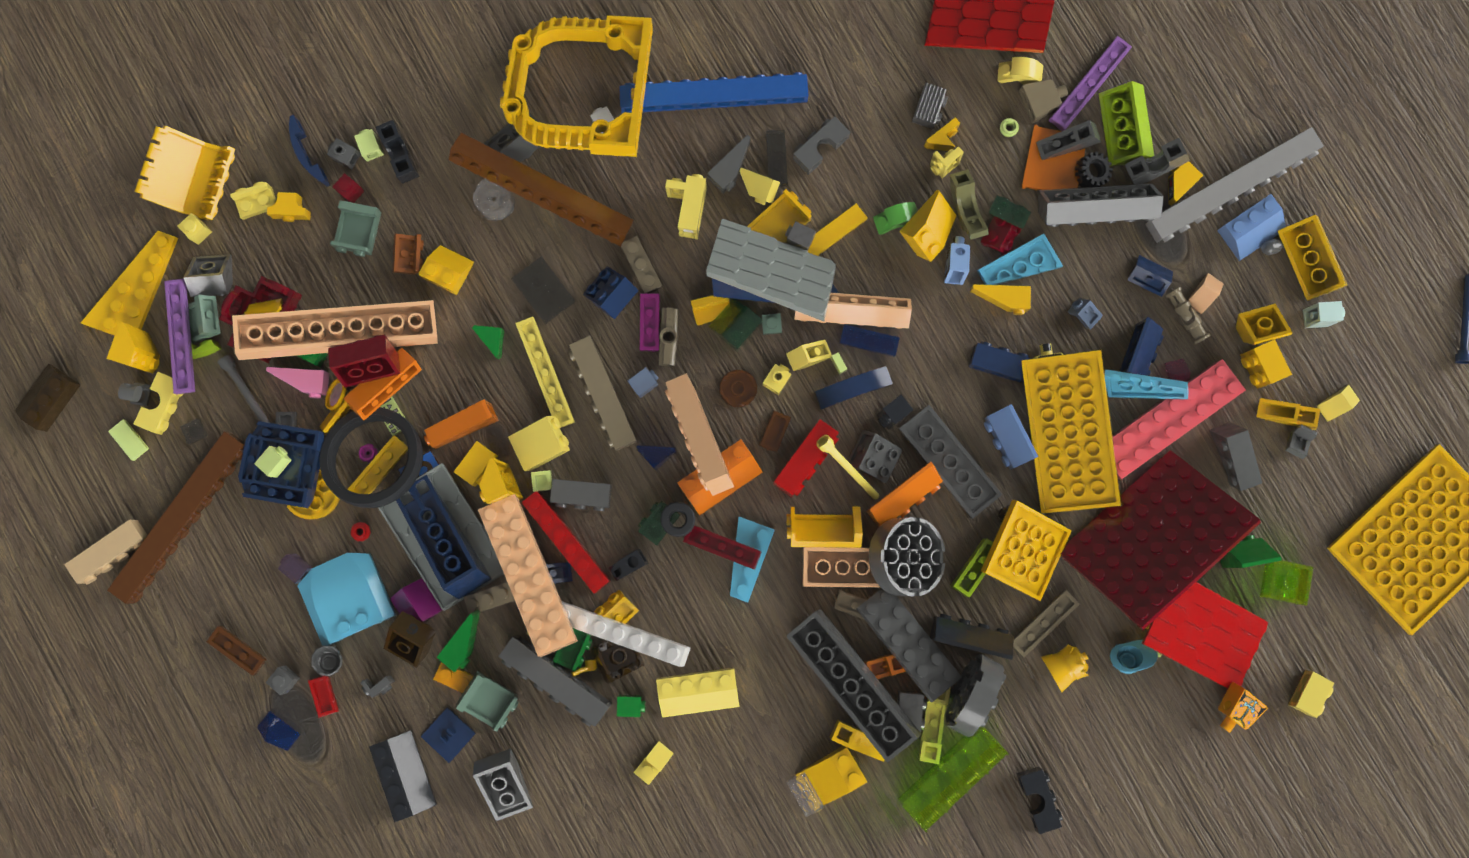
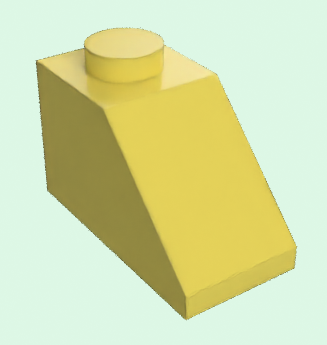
(759, 186)
(809, 355)

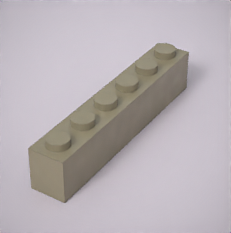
(603, 393)

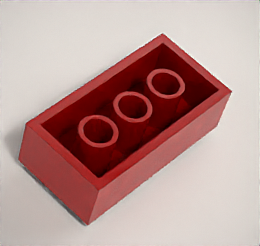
(803, 461)

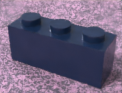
(998, 361)

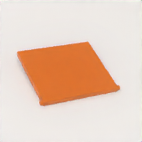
(1052, 172)

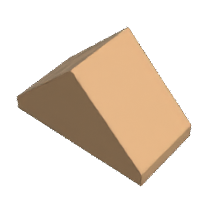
(1205, 293)

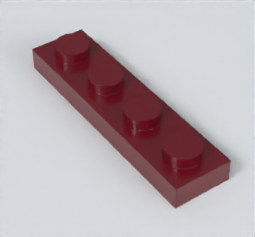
(723, 547)

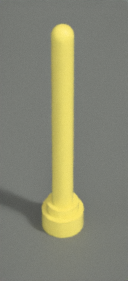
(827, 445)

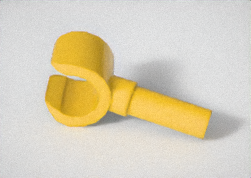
(590, 665)

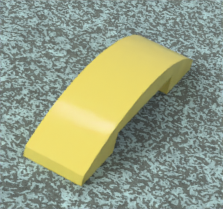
(932, 734)

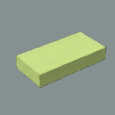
(128, 440)

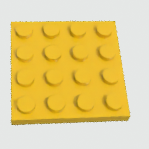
(1026, 550)

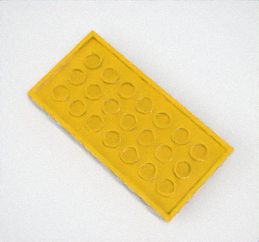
(1071, 432)

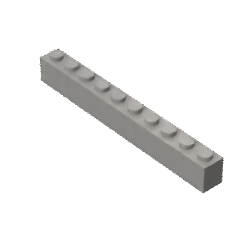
(1235, 184)

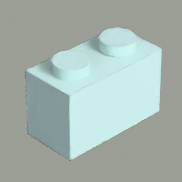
(1323, 314)

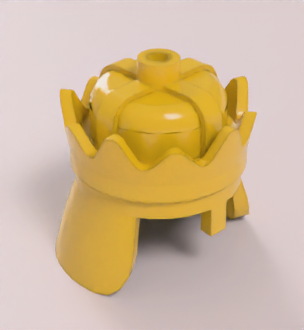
(1066, 666)

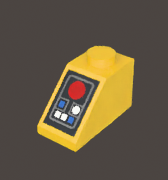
(1181, 181)

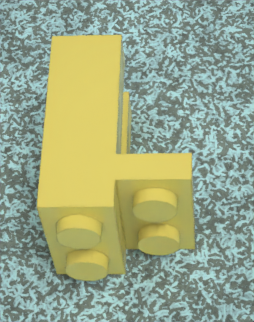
(693, 199)

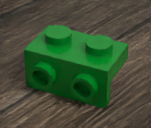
(572, 654)

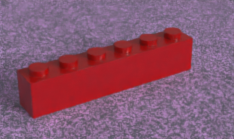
(566, 542)

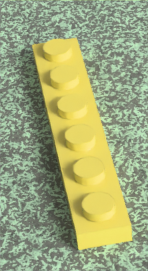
(545, 371)

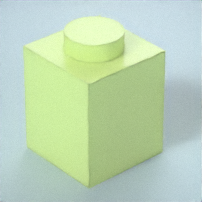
(369, 144)
(273, 461)

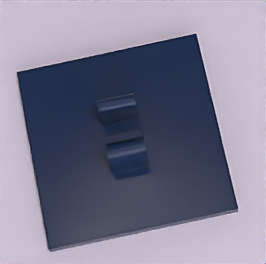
(448, 735)

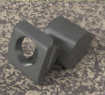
(133, 393)

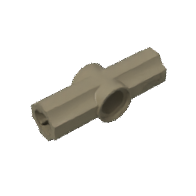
(669, 324)

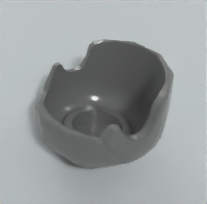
(326, 660)

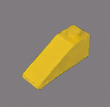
(1009, 298)

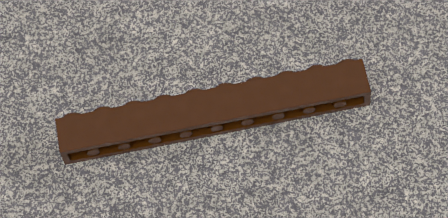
(540, 189)
(177, 519)

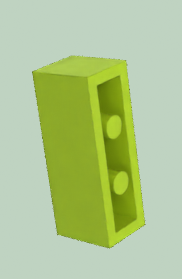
(971, 573)

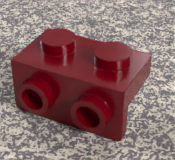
(1000, 235)

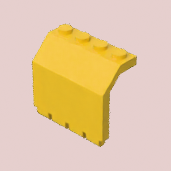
(184, 173)

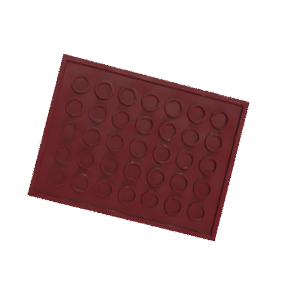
(1159, 539)

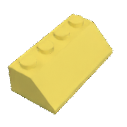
(697, 692)

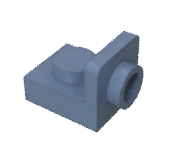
(1085, 312)

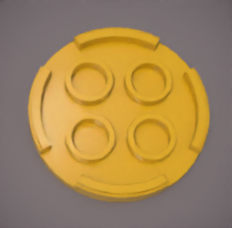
(322, 505)

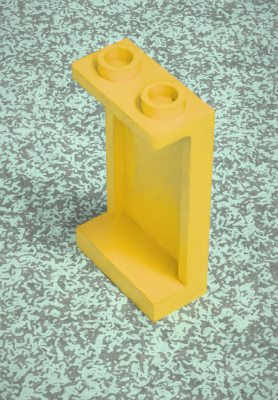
(780, 216)
(825, 530)

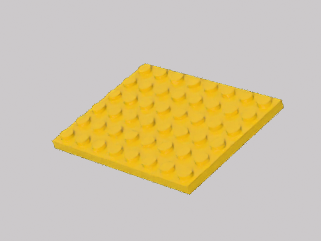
(1413, 541)

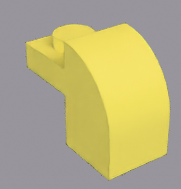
(1020, 69)

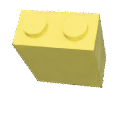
(539, 443)

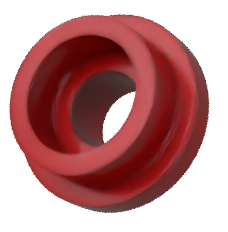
(366, 531)

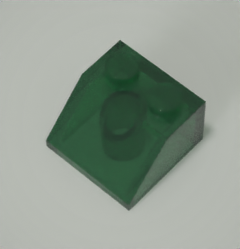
(735, 324)

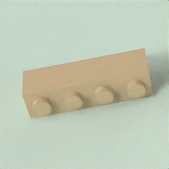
(106, 552)

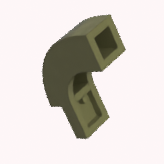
(965, 204)

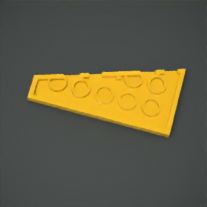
(135, 288)

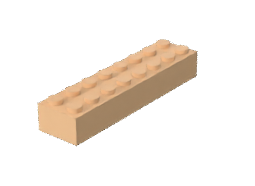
(527, 575)

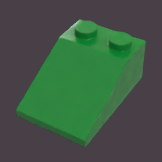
(1249, 553)

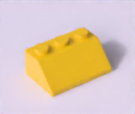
(134, 348)
(498, 482)

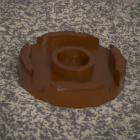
(738, 388)

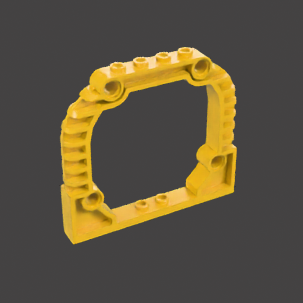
(619, 32)

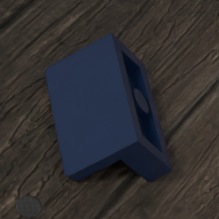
(1151, 276)

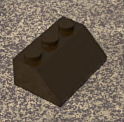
(47, 398)

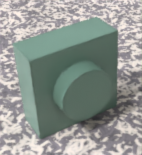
(771, 324)

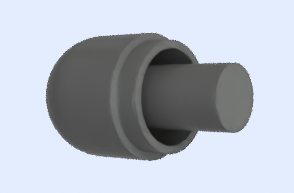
(1271, 247)

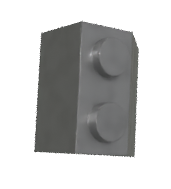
(209, 275)

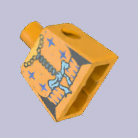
(1240, 708)

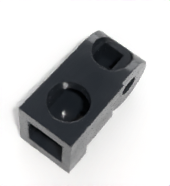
(628, 564)

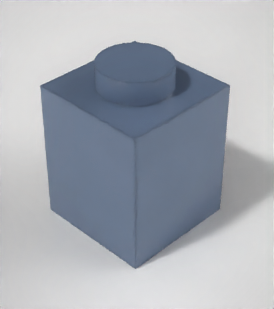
(643, 382)

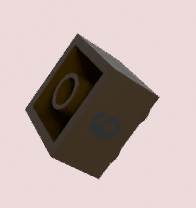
(409, 639)

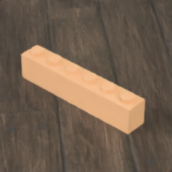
(865, 311)

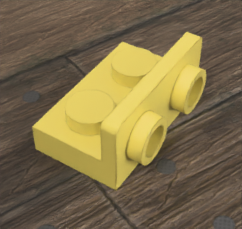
(943, 166)
(254, 199)

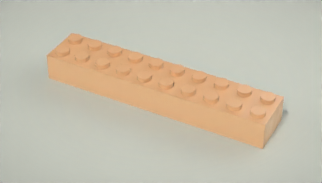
(319, 329)

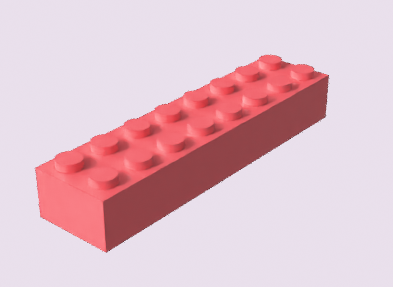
(1174, 417)

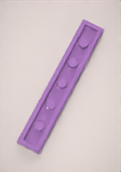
(1090, 83)
(179, 336)

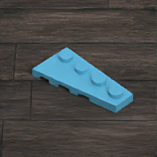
(1027, 260)
(1141, 386)
(759, 538)

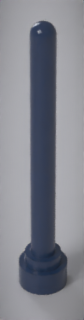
(1462, 355)

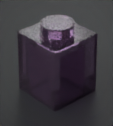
(294, 567)

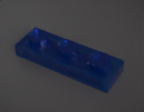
(869, 340)

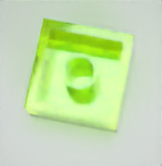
(1287, 582)

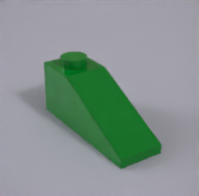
(461, 645)

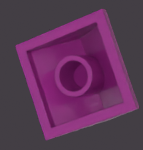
(417, 601)

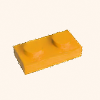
(456, 680)

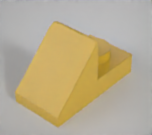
(940, 139)

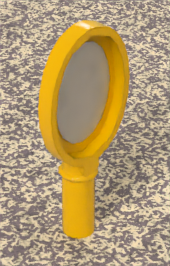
(335, 395)

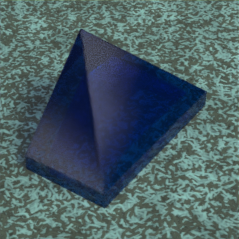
(277, 732)

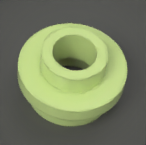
(1009, 122)

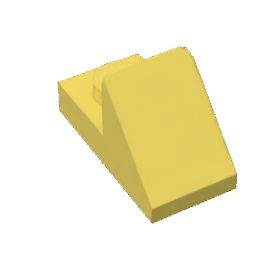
(653, 762)

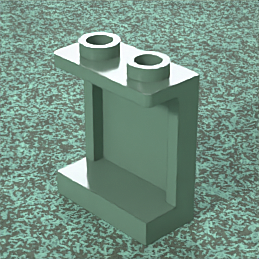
(356, 228)
(203, 318)
(487, 701)

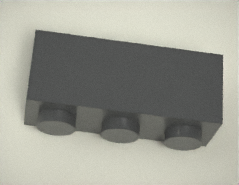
(580, 494)

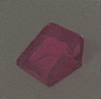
(1178, 370)

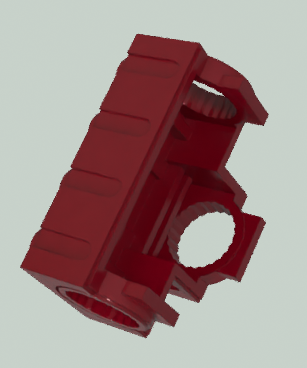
(264, 291)

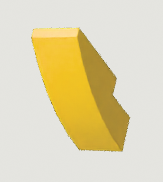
(1288, 413)

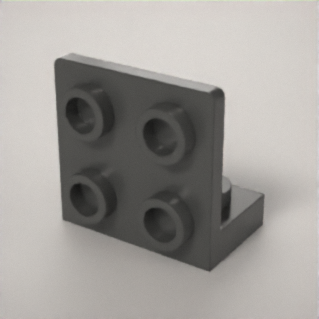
(875, 455)

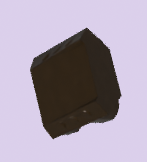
(615, 660)

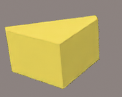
(1338, 403)

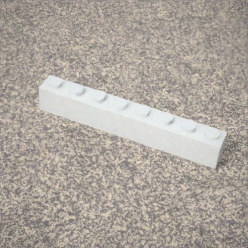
(627, 635)

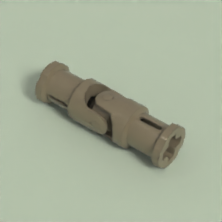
(1185, 312)

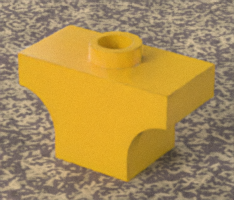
(288, 208)

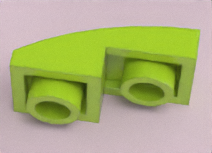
(205, 348)

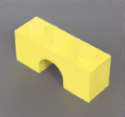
(157, 419)

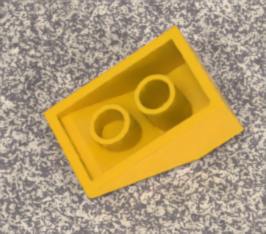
(930, 227)
(834, 775)

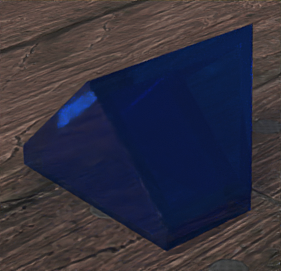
(656, 455)

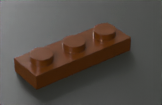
(236, 650)

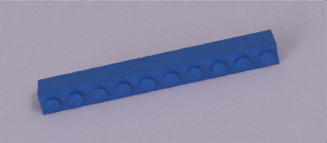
(719, 93)

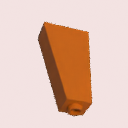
(461, 424)

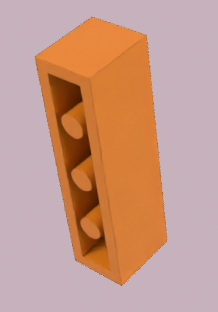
(371, 395)

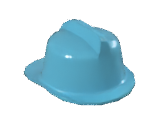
(1132, 657)

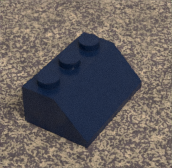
(1142, 348)

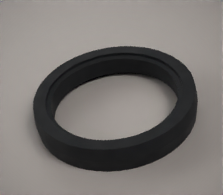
(394, 491)

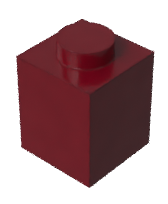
(348, 188)

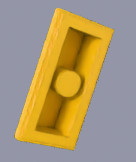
(334, 416)

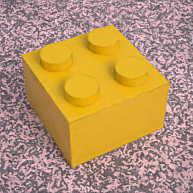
(1265, 364)

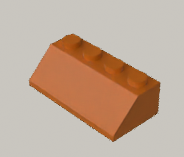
(741, 468)
(906, 494)

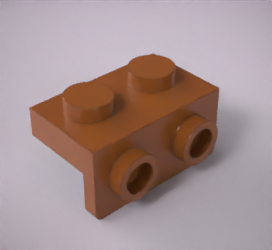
(407, 253)

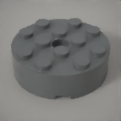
(907, 556)
(974, 695)

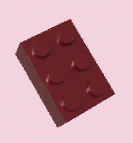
(364, 360)

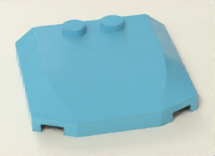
(345, 597)

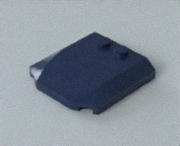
(298, 480)

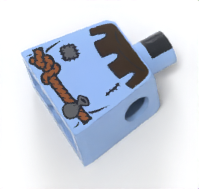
(957, 261)

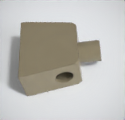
(1042, 98)

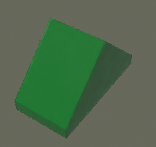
(492, 338)

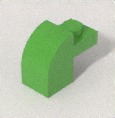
(894, 217)

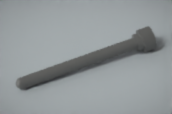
(227, 364)

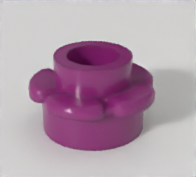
(363, 453)

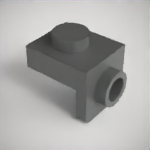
(1299, 441)
(381, 687)

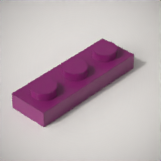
(649, 322)

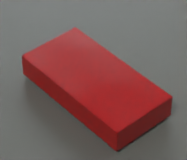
(323, 696)

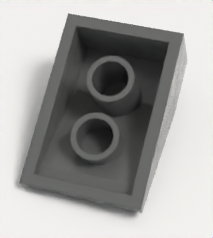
(502, 784)

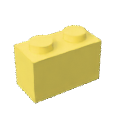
(1311, 694)

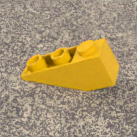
(854, 739)

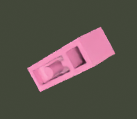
(307, 381)

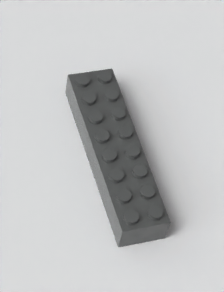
(854, 685)

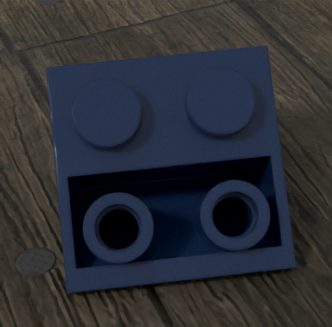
(610, 292)

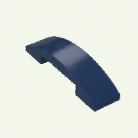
(296, 134)
(853, 387)

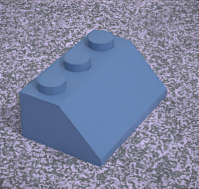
(1253, 227)
(1010, 437)

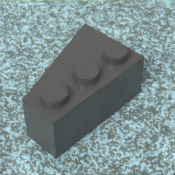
(1237, 455)

